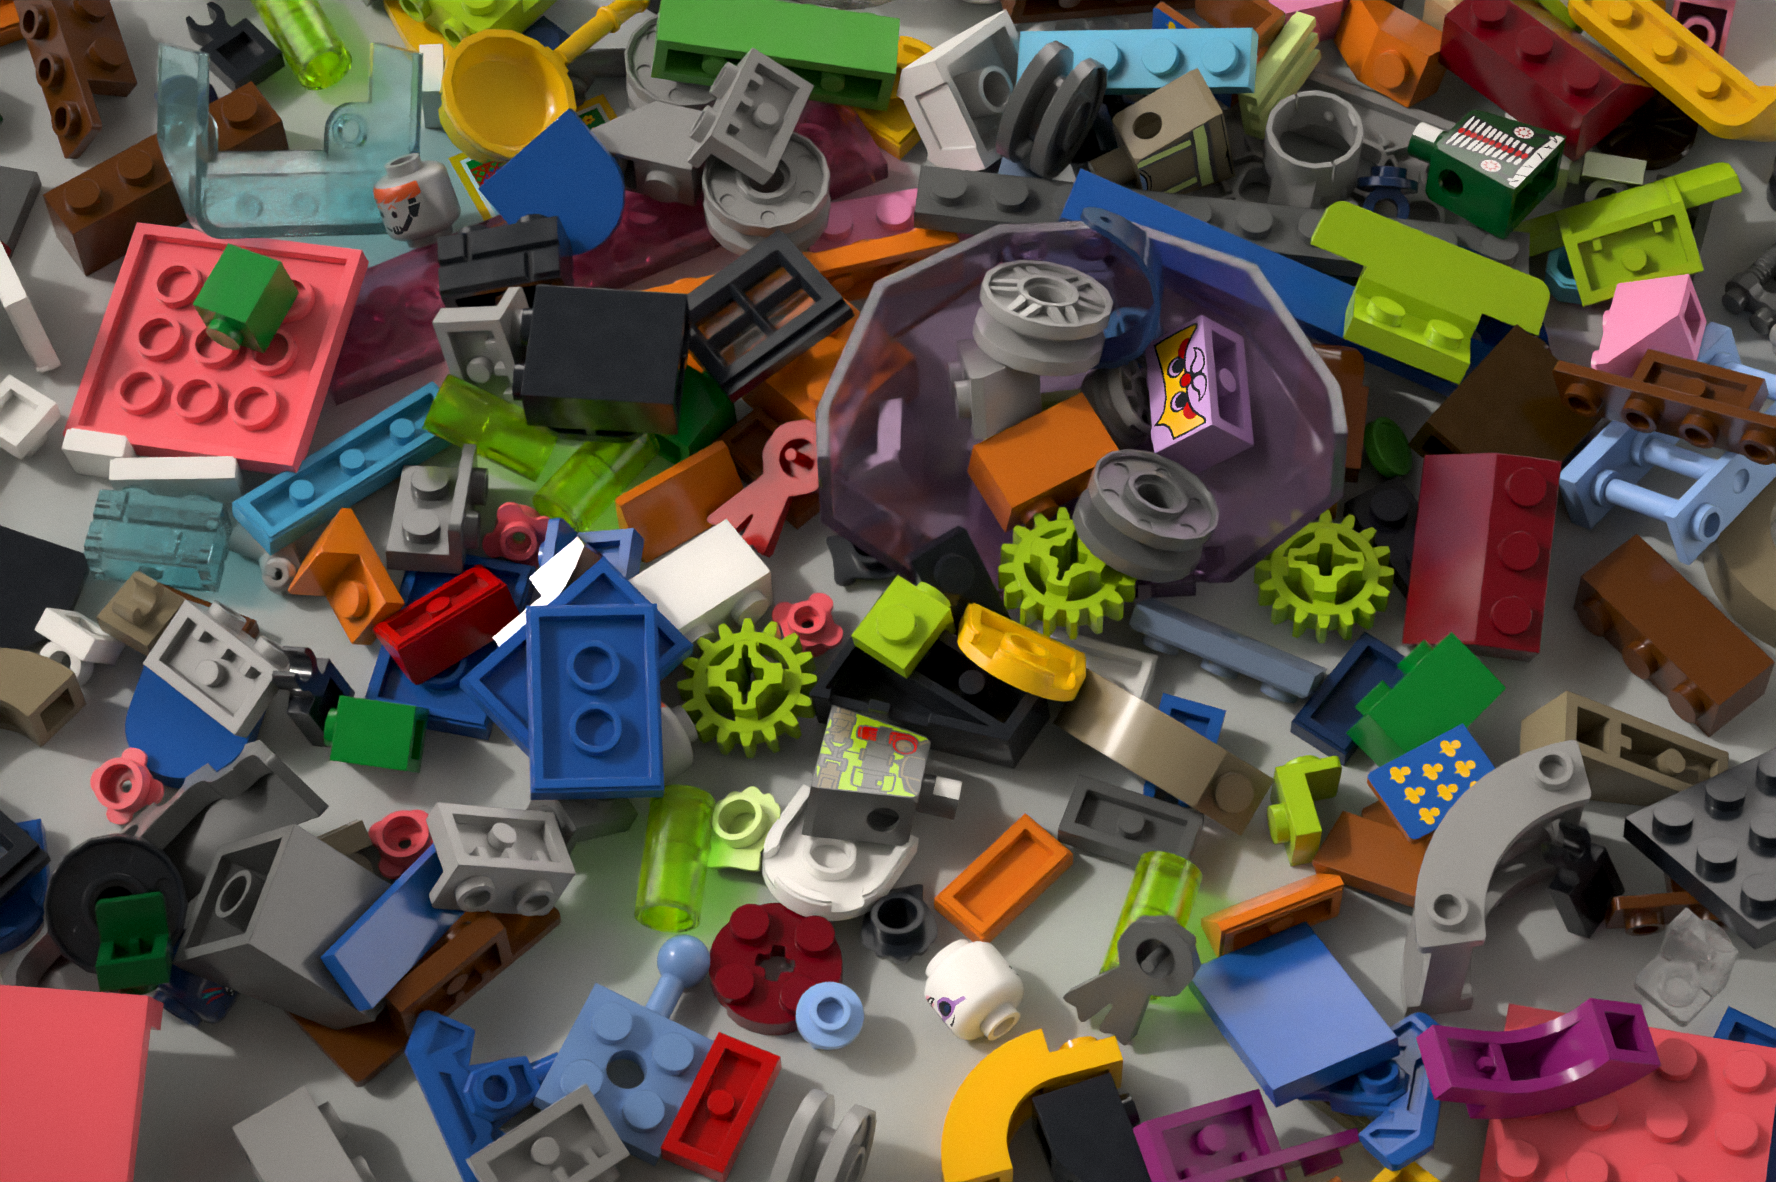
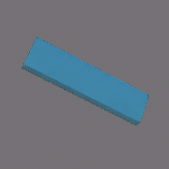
(340, 473)

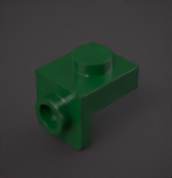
(133, 943)

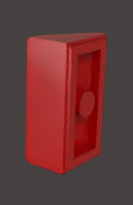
(447, 624)

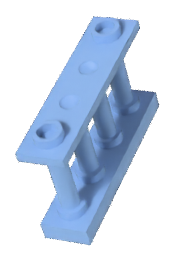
(1620, 456)

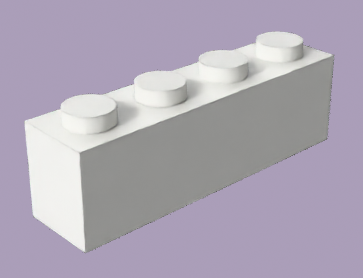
(708, 584)

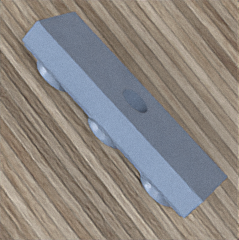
(1226, 651)

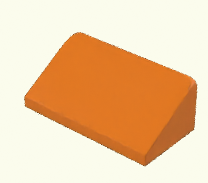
(679, 500)
(1308, 900)

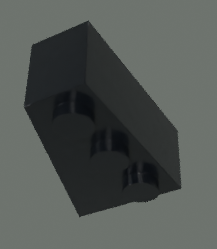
(943, 698)

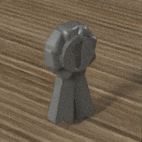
(1154, 960)

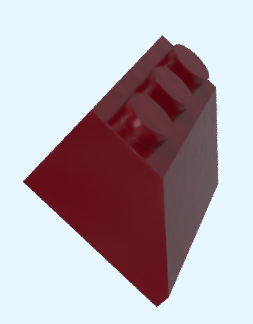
(1540, 70)
(1482, 553)

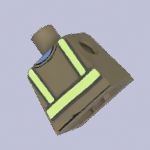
(1170, 140)

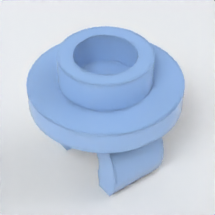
(829, 1016)

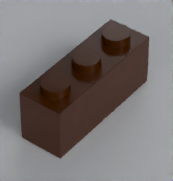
(1672, 635)

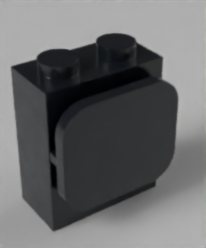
(603, 362)

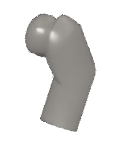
(276, 569)

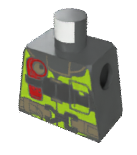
(873, 782)

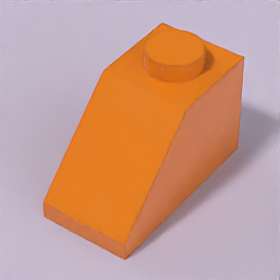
(1390, 50)

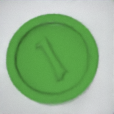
(1387, 447)

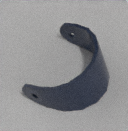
(1137, 243)

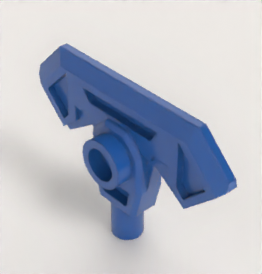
(1392, 1097)
(467, 1098)

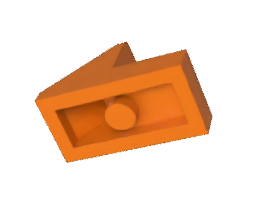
(350, 576)

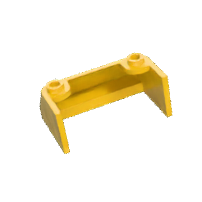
(1680, 67)

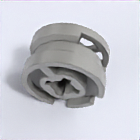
(1121, 401)

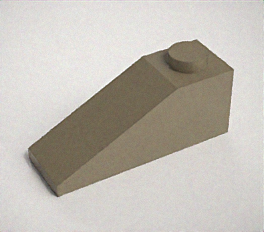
(1621, 753)

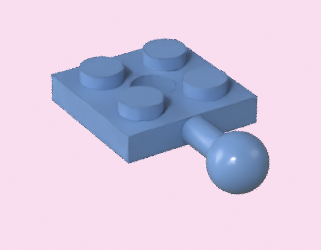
(619, 1028)

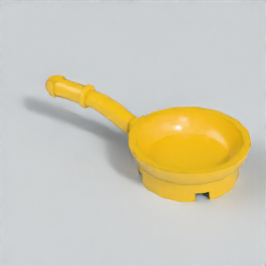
(510, 87)

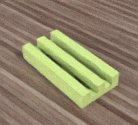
(1280, 72)

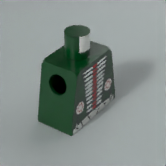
(1489, 168)

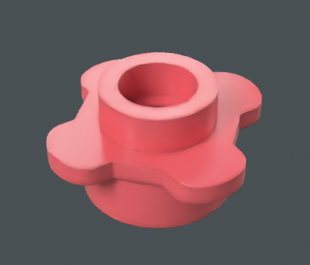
(511, 520)
(816, 609)
(108, 784)
(396, 828)

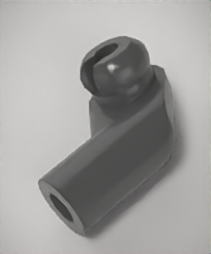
(593, 65)

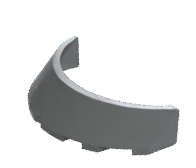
(207, 812)

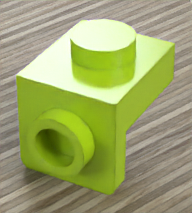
(904, 625)
(1292, 813)

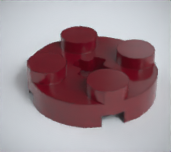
(756, 936)

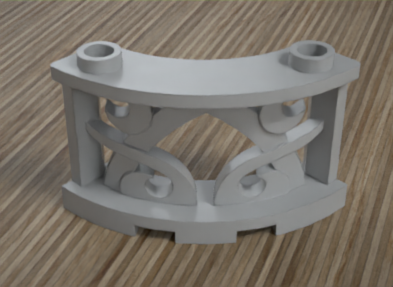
(1480, 860)

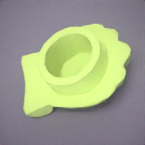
(741, 829)

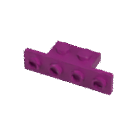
(1231, 1144)

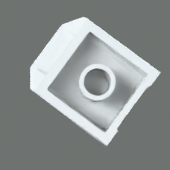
(962, 92)

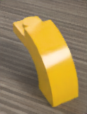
(999, 1099)

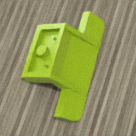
(1632, 232)
(1423, 293)

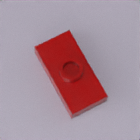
(721, 1107)

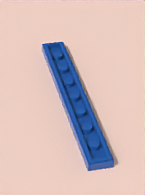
(1309, 295)

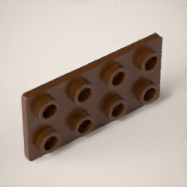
(441, 981)

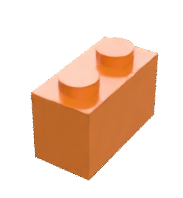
(1040, 462)

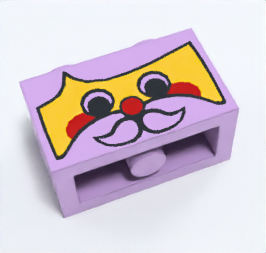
(1199, 394)

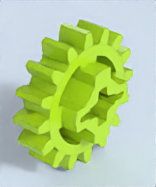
(1059, 578)
(1326, 578)
(723, 678)

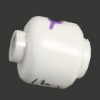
(974, 990)

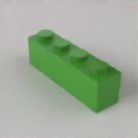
(838, 51)

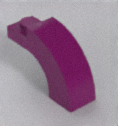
(1540, 1066)

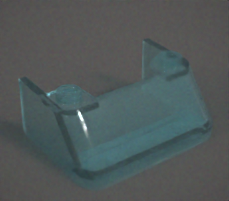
(287, 189)

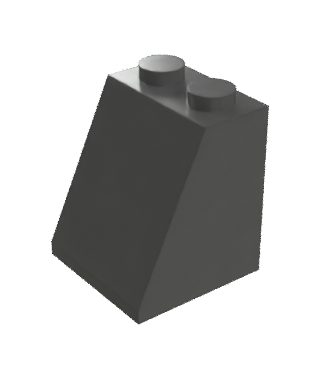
(271, 916)

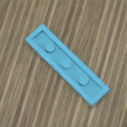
(1151, 58)

